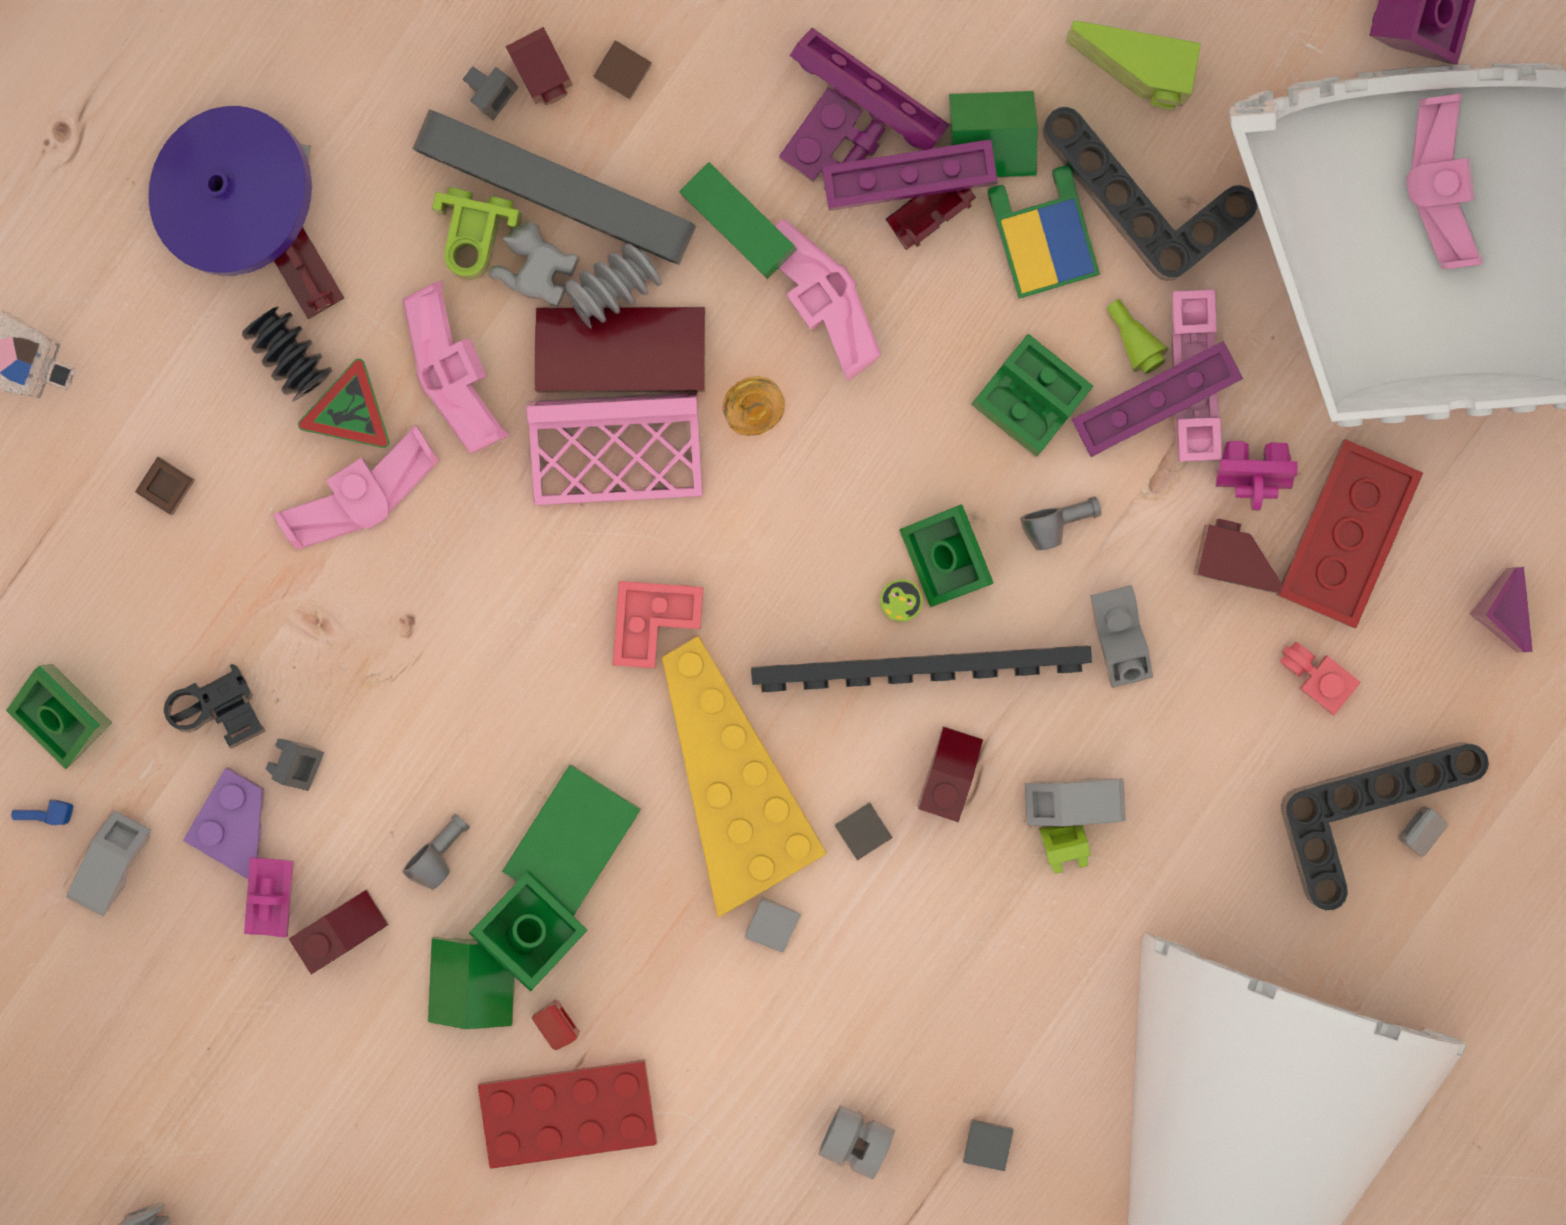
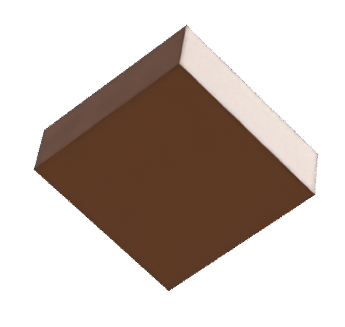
(622, 70)
(165, 485)

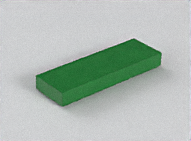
(738, 220)

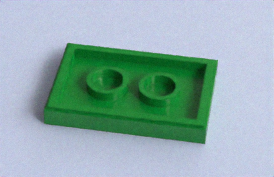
(572, 838)

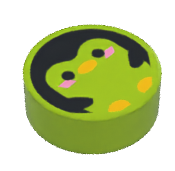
(901, 600)

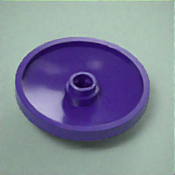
(230, 191)

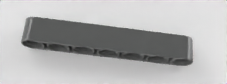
(554, 187)

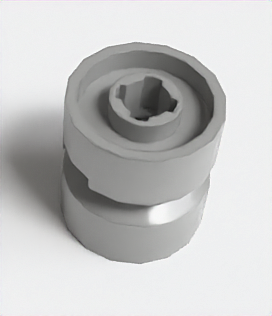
(842, 1136)

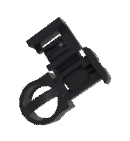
(223, 698)

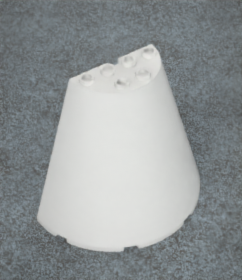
(1264, 1097)

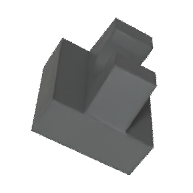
(491, 91)
(296, 764)

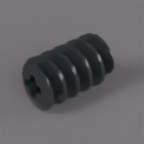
(286, 353)

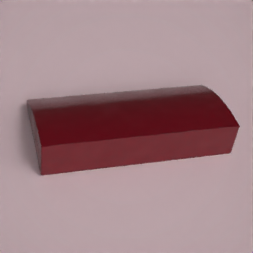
(626, 353)

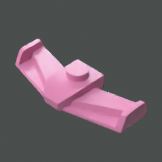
(1441, 182)
(829, 296)
(449, 370)
(360, 495)

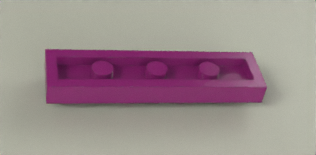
(869, 90)
(909, 175)
(1157, 399)

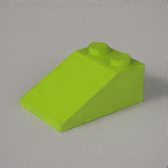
(1145, 63)

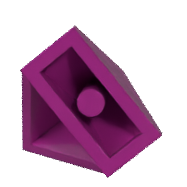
(1506, 610)

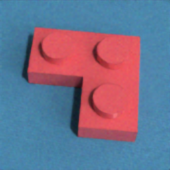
(642, 611)

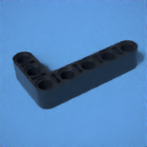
(1138, 203)
(1365, 800)

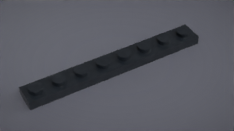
(902, 669)

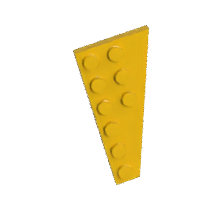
(742, 805)

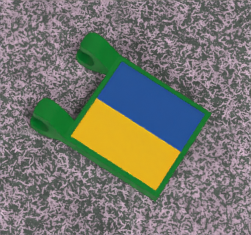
(1047, 241)

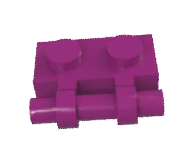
(824, 131)

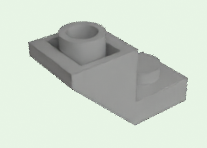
(1121, 636)
(1075, 802)
(107, 862)

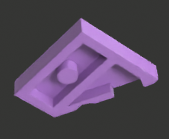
(230, 822)

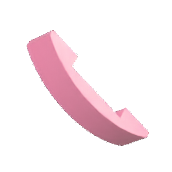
(1192, 333)

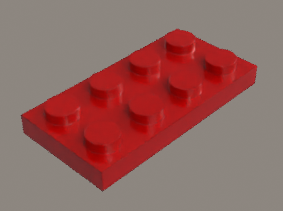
(1349, 533)
(567, 1114)

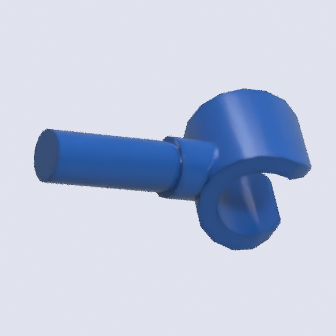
(57, 813)

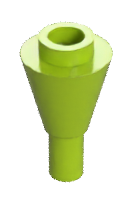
(1142, 347)

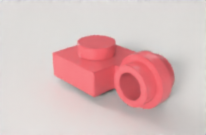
(1326, 684)

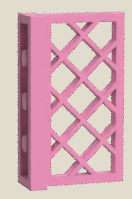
(608, 412)

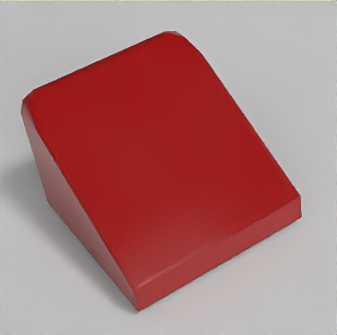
(556, 1025)

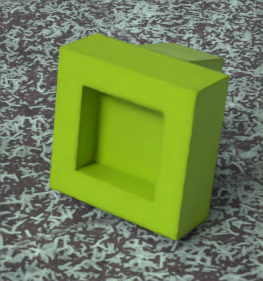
(1065, 844)

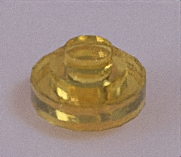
(753, 406)

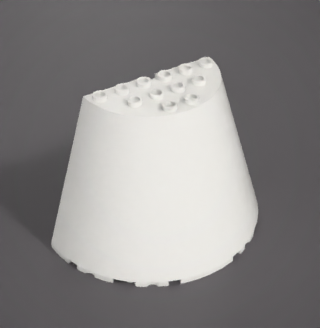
(1356, 260)

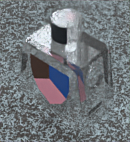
(29, 359)

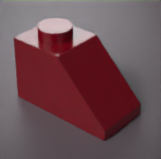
(540, 67)
(1234, 558)
(950, 774)
(338, 931)

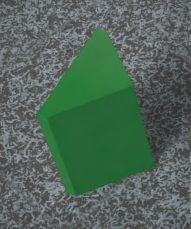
(1005, 120)
(946, 555)
(57, 714)
(528, 931)
(468, 986)

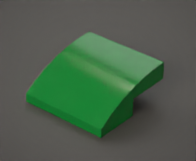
(1032, 395)

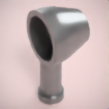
(1046, 526)
(428, 864)

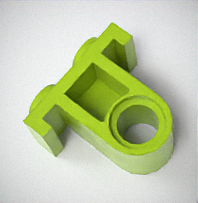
(473, 225)

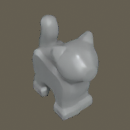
(537, 273)

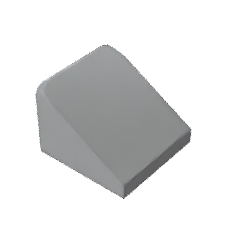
(1423, 831)
(772, 924)

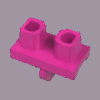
(1256, 477)
(268, 897)

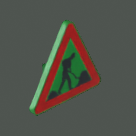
(348, 410)

